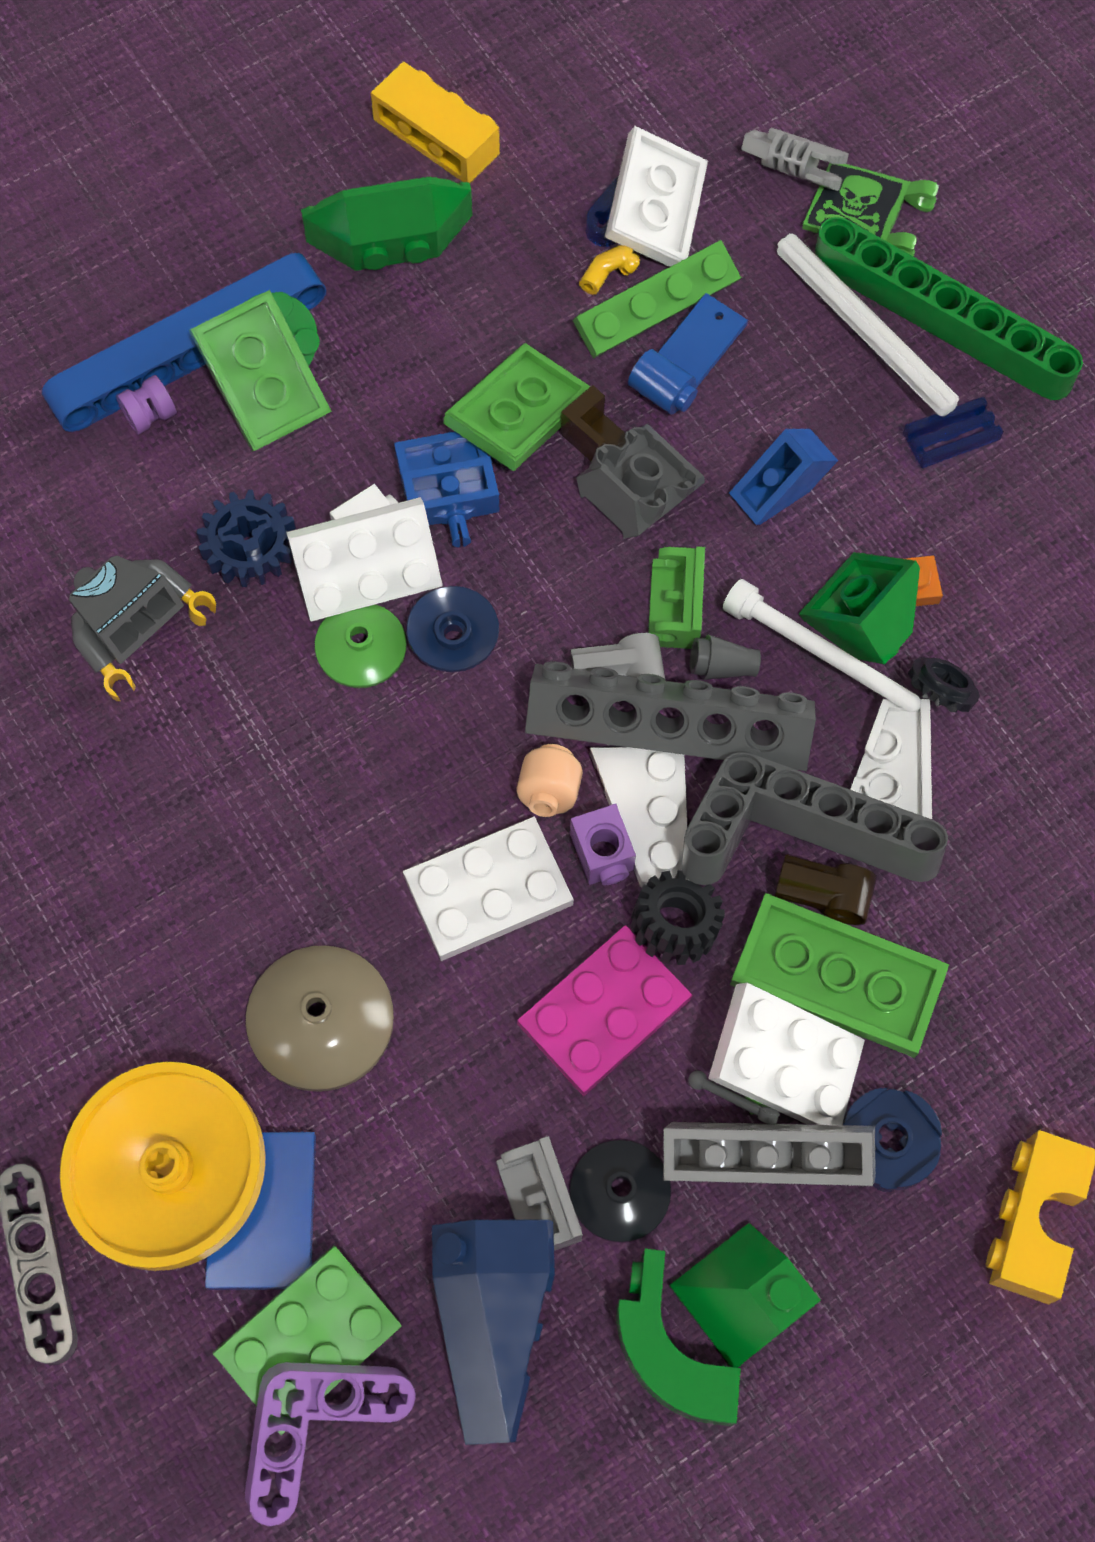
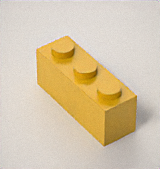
(436, 122)

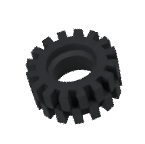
(671, 939)

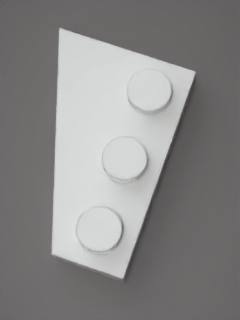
(898, 759)
(651, 801)

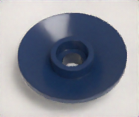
(452, 610)

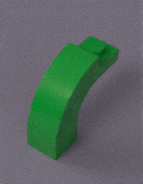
(674, 1380)

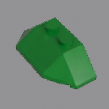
(389, 222)

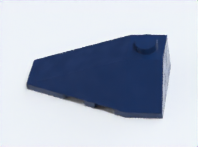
(489, 1305)

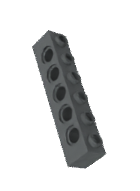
(648, 729)

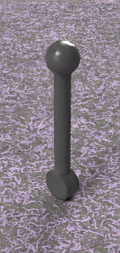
(698, 1081)

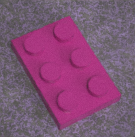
(604, 1010)

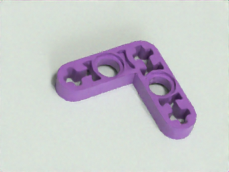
(308, 1405)

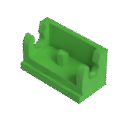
(677, 596)

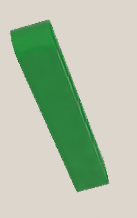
(853, 250)

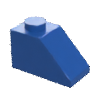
(783, 474)

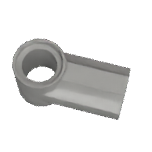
(630, 657)

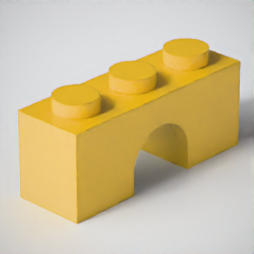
(1025, 1256)

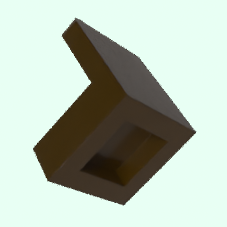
(587, 426)

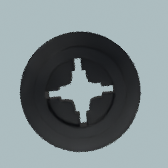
(944, 684)

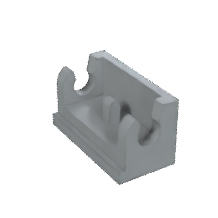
(539, 1191)

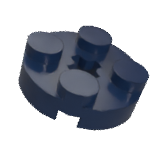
(919, 1141)

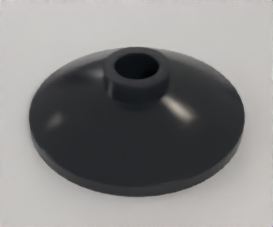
(615, 1216)

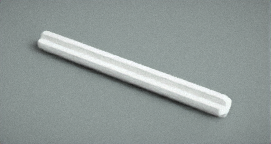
(867, 325)

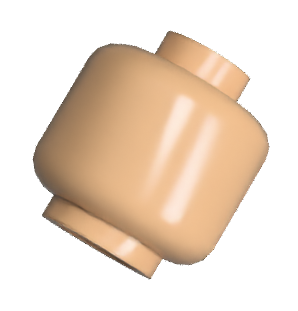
(550, 779)

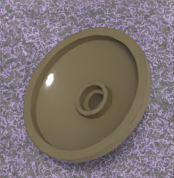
(324, 1049)

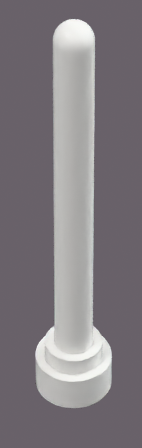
(747, 603)

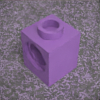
(600, 826)

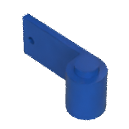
(687, 357)

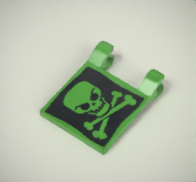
(871, 202)

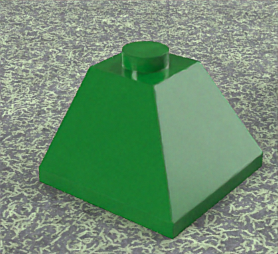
(867, 606)
(744, 1295)

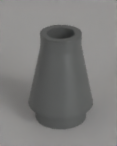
(720, 659)

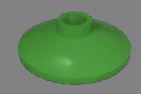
(365, 662)

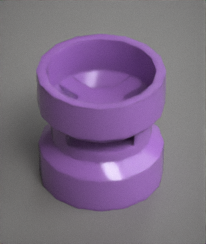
(138, 410)

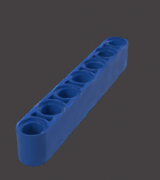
(166, 348)

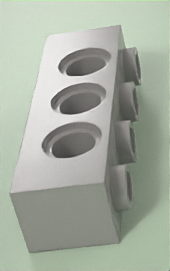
(770, 1153)

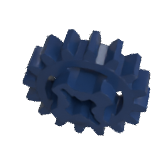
(225, 533)

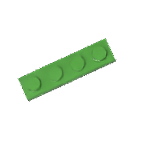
(656, 299)

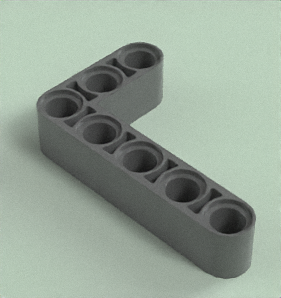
(811, 810)

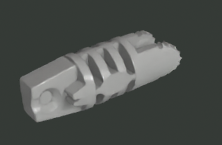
(795, 155)

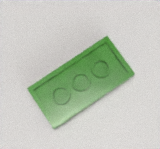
(842, 974)

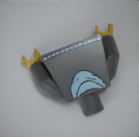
(124, 607)

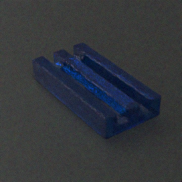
(967, 410)

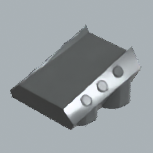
(638, 480)

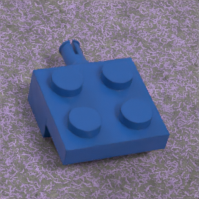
(450, 478)

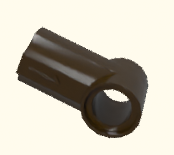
(840, 890)

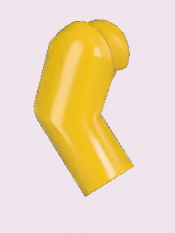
(606, 262)

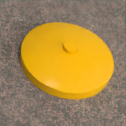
(162, 1166)

